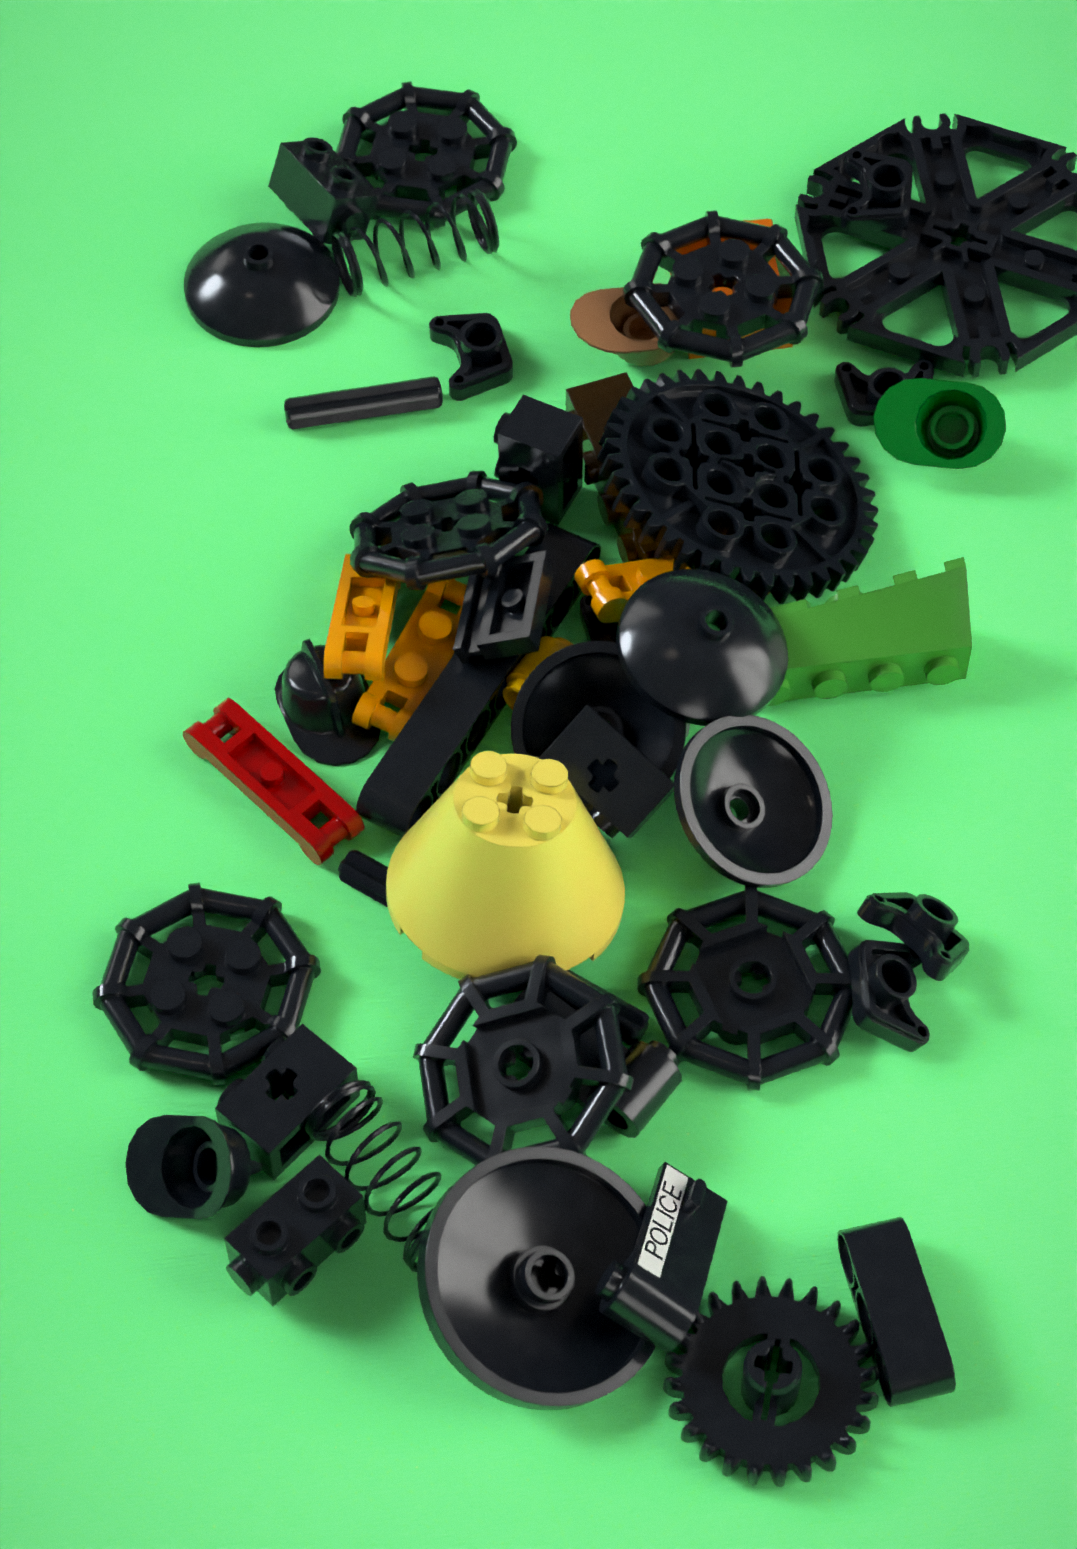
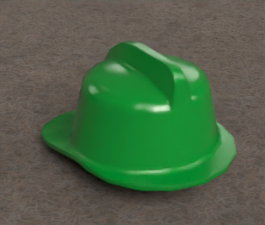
(939, 423)

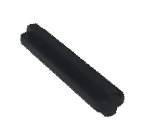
(363, 402)

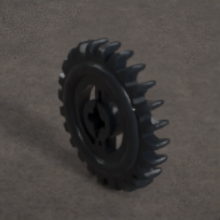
(782, 1324)

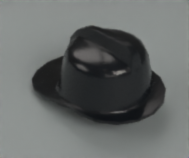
(322, 709)
(188, 1166)

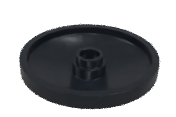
(516, 1273)

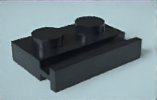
(506, 610)

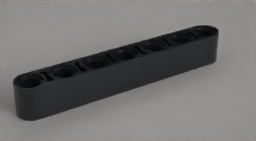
(461, 708)

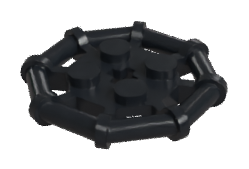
(453, 150)
(729, 266)
(447, 530)
(200, 952)
(742, 1015)
(544, 1038)

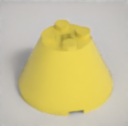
(506, 872)

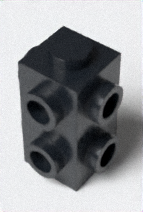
(321, 189)
(295, 1232)

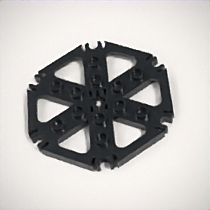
(923, 251)

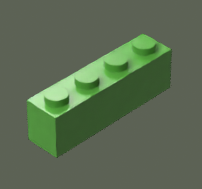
(879, 637)

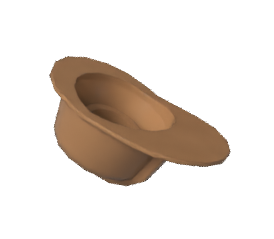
(613, 327)

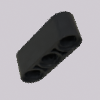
(896, 1311)

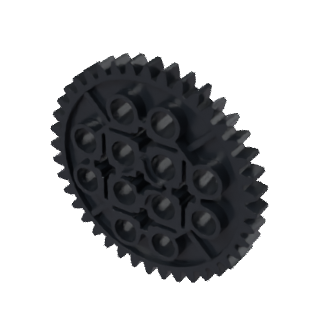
(737, 484)

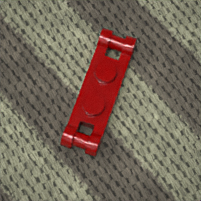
(274, 780)

